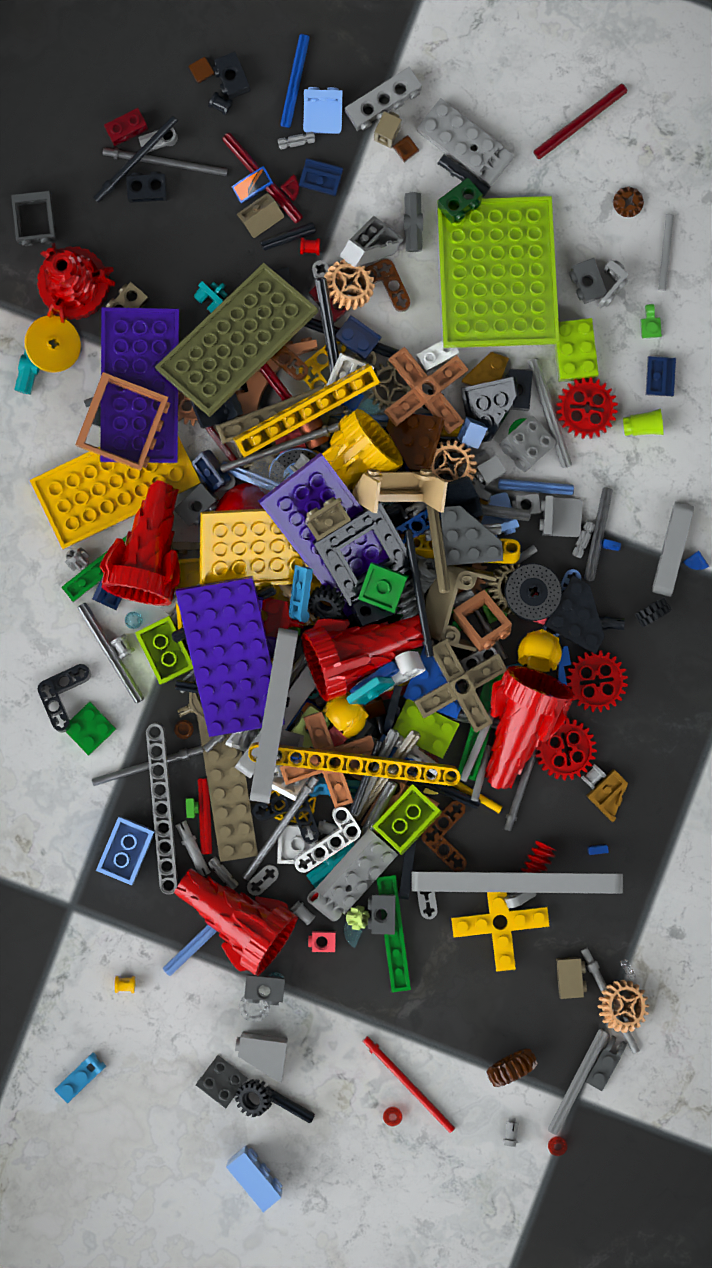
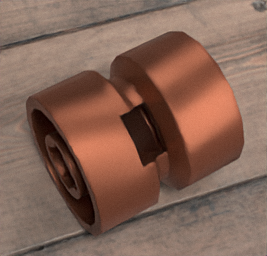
(311, 426)

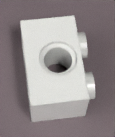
(435, 356)

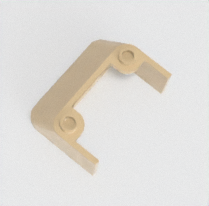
(400, 487)

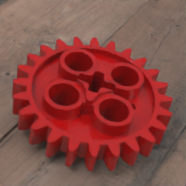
(588, 390)
(598, 698)
(582, 744)

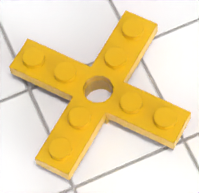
(502, 937)

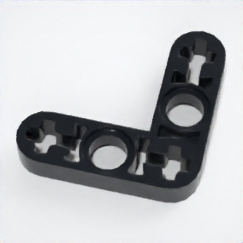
(57, 689)
(288, 803)

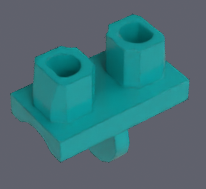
(205, 292)

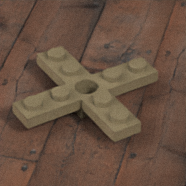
(447, 692)

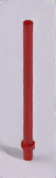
(374, 1048)

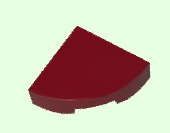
(291, 187)

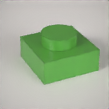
(191, 807)

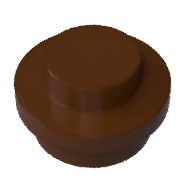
(183, 729)

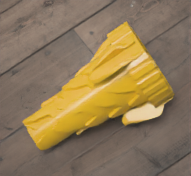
(361, 446)

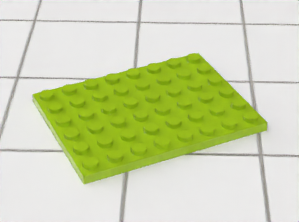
(499, 274)

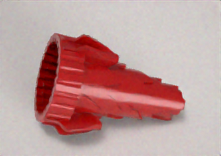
(77, 289)
(145, 565)
(344, 656)
(530, 712)
(251, 928)

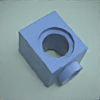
(472, 433)

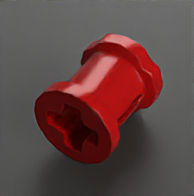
(310, 246)

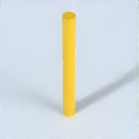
(484, 800)

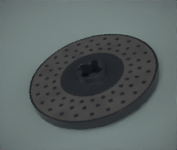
(518, 594)

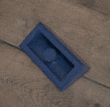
(210, 471)

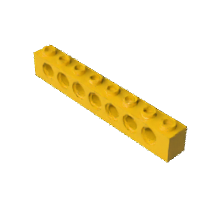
(306, 410)

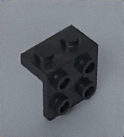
(229, 410)
(463, 493)

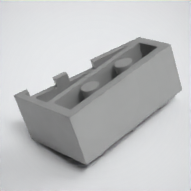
(371, 243)

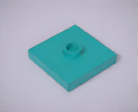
(370, 690)

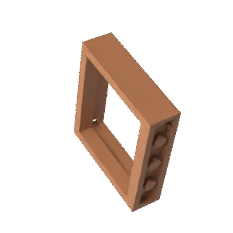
(156, 426)

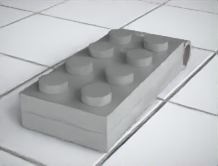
(455, 137)
(352, 876)

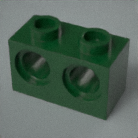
(457, 198)

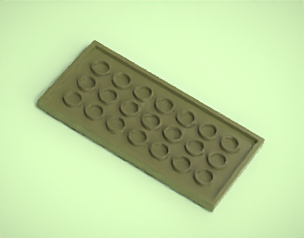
(236, 339)

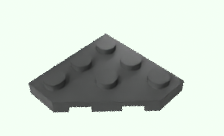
(467, 539)

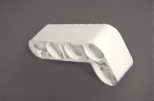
(409, 666)
(325, 842)

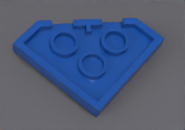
(429, 680)

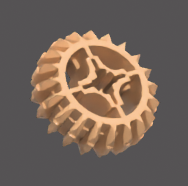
(359, 295)
(458, 461)
(634, 1017)

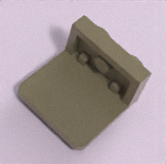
(327, 519)

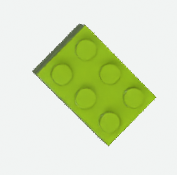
(576, 351)
(163, 653)
(434, 730)
(407, 819)

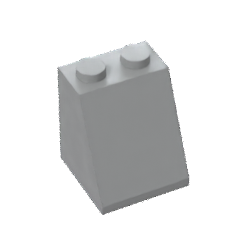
(263, 1053)

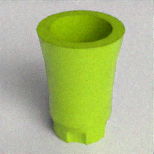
(644, 424)

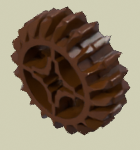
(511, 1067)

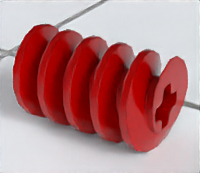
(539, 859)

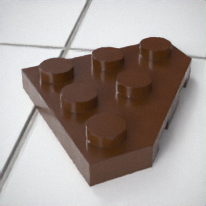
(417, 439)

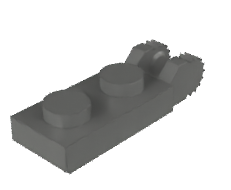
(605, 1064)

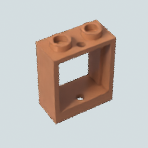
(470, 606)

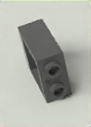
(29, 199)

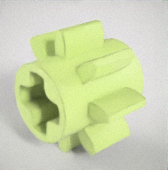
(357, 917)

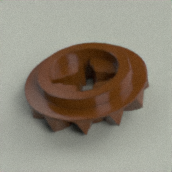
(631, 210)

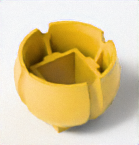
(540, 651)
(346, 716)

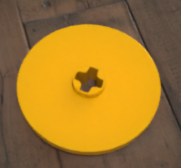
(40, 351)

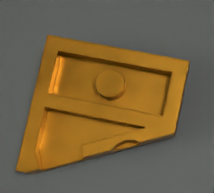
(488, 370)
(608, 794)

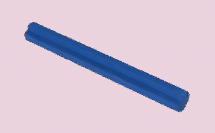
(295, 80)

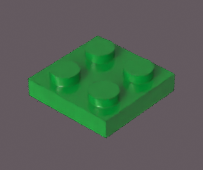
(383, 587)
(90, 728)

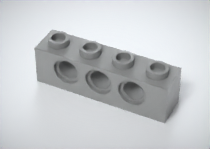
(403, 79)

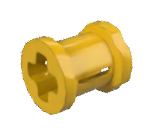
(125, 984)

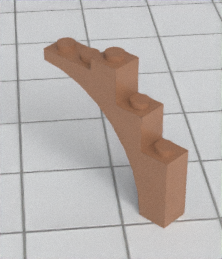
(258, 383)

